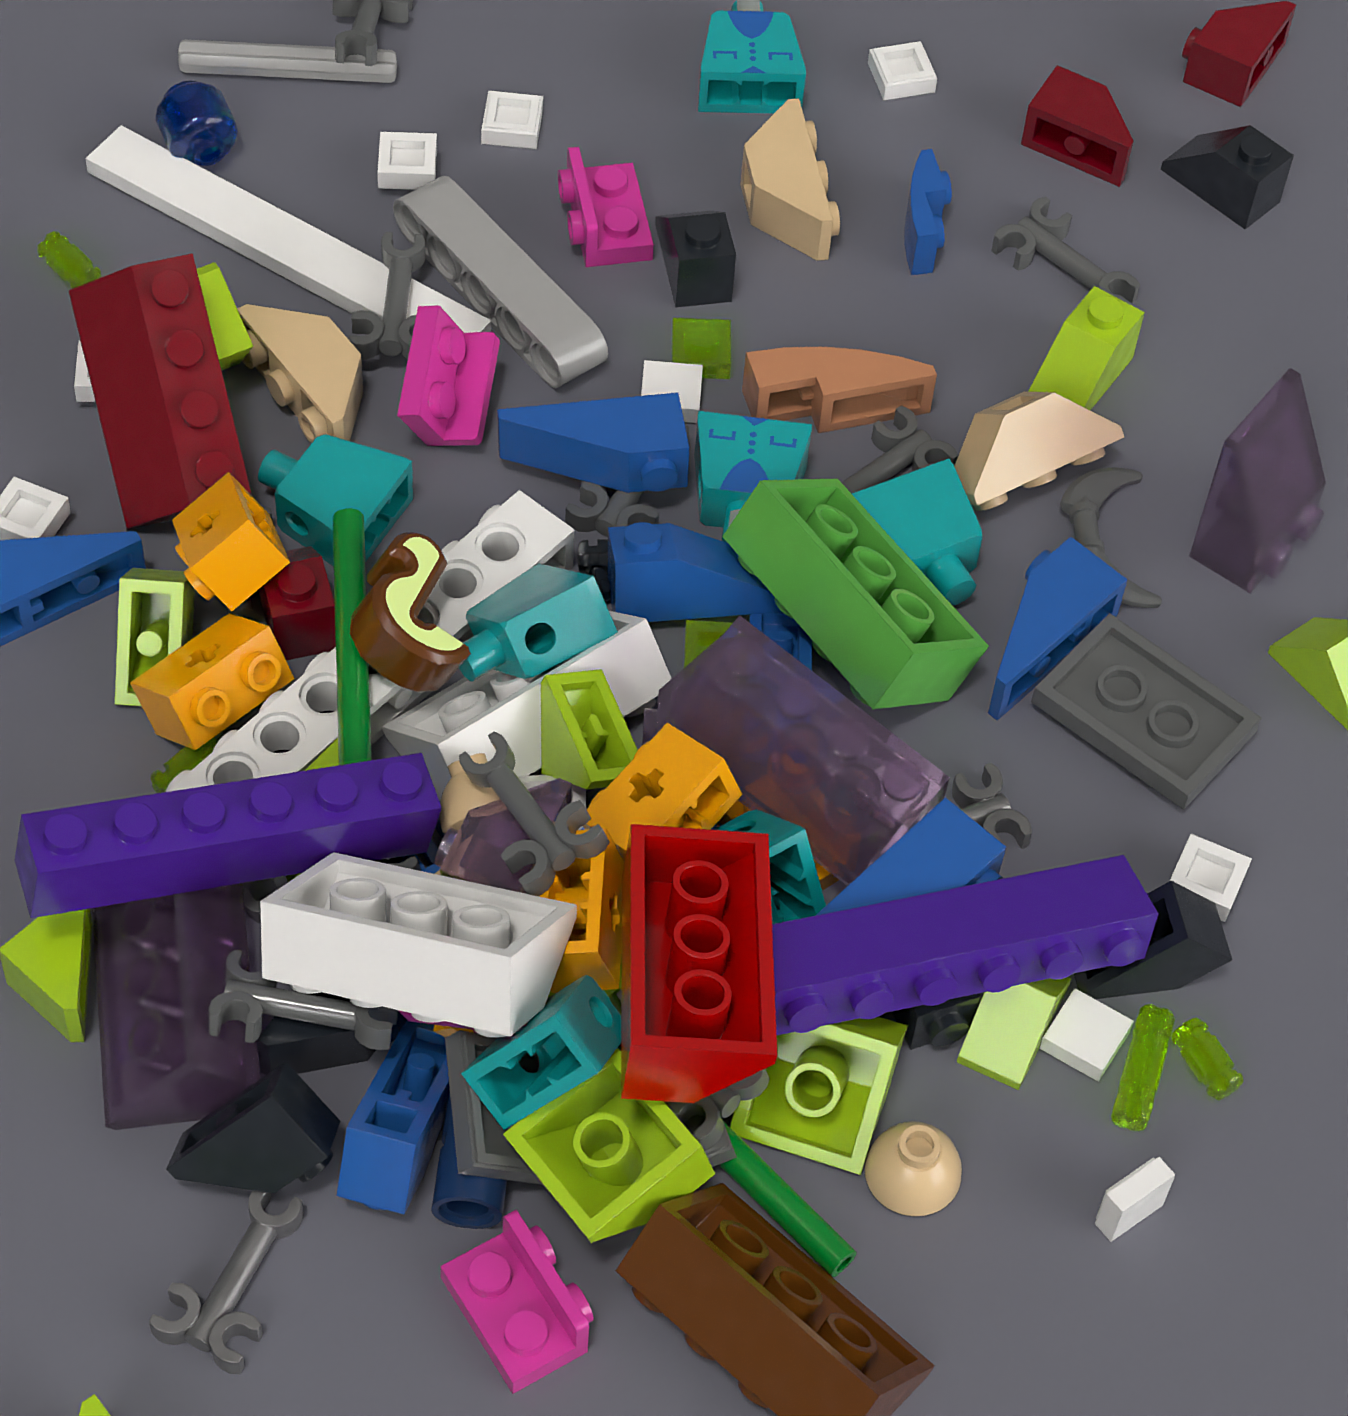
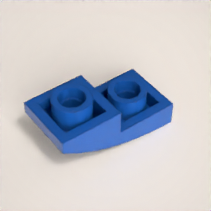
(923, 221)

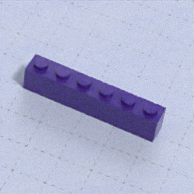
(223, 833)
(958, 943)

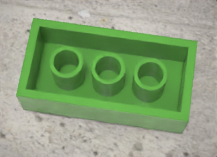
(854, 592)

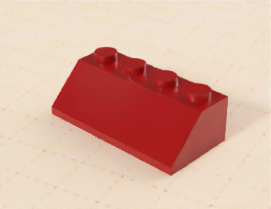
(695, 962)

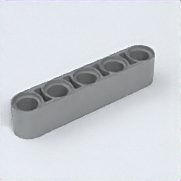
(501, 282)

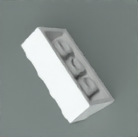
(470, 711)
(415, 943)

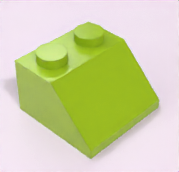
(825, 1092)
(609, 1155)

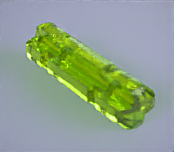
(1143, 1067)

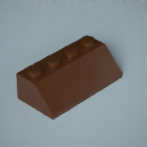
(768, 1311)

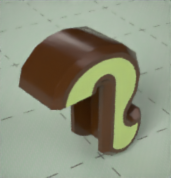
(387, 624)

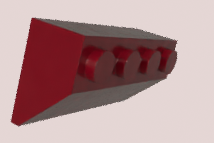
(157, 387)

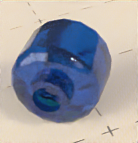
(196, 122)

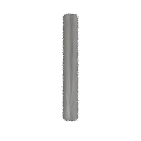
(282, 61)

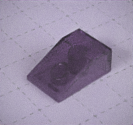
(1263, 490)

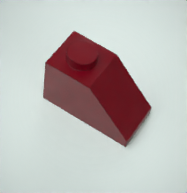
(1236, 49)
(1079, 126)
(300, 605)

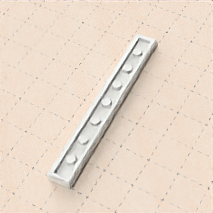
(258, 229)

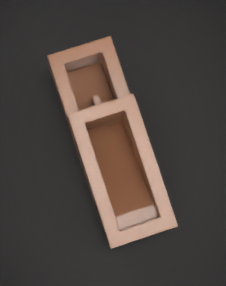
(834, 385)

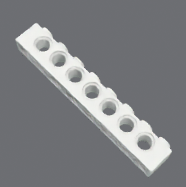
(489, 557)

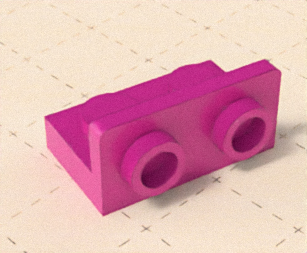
(605, 212)
(447, 380)
(519, 1303)

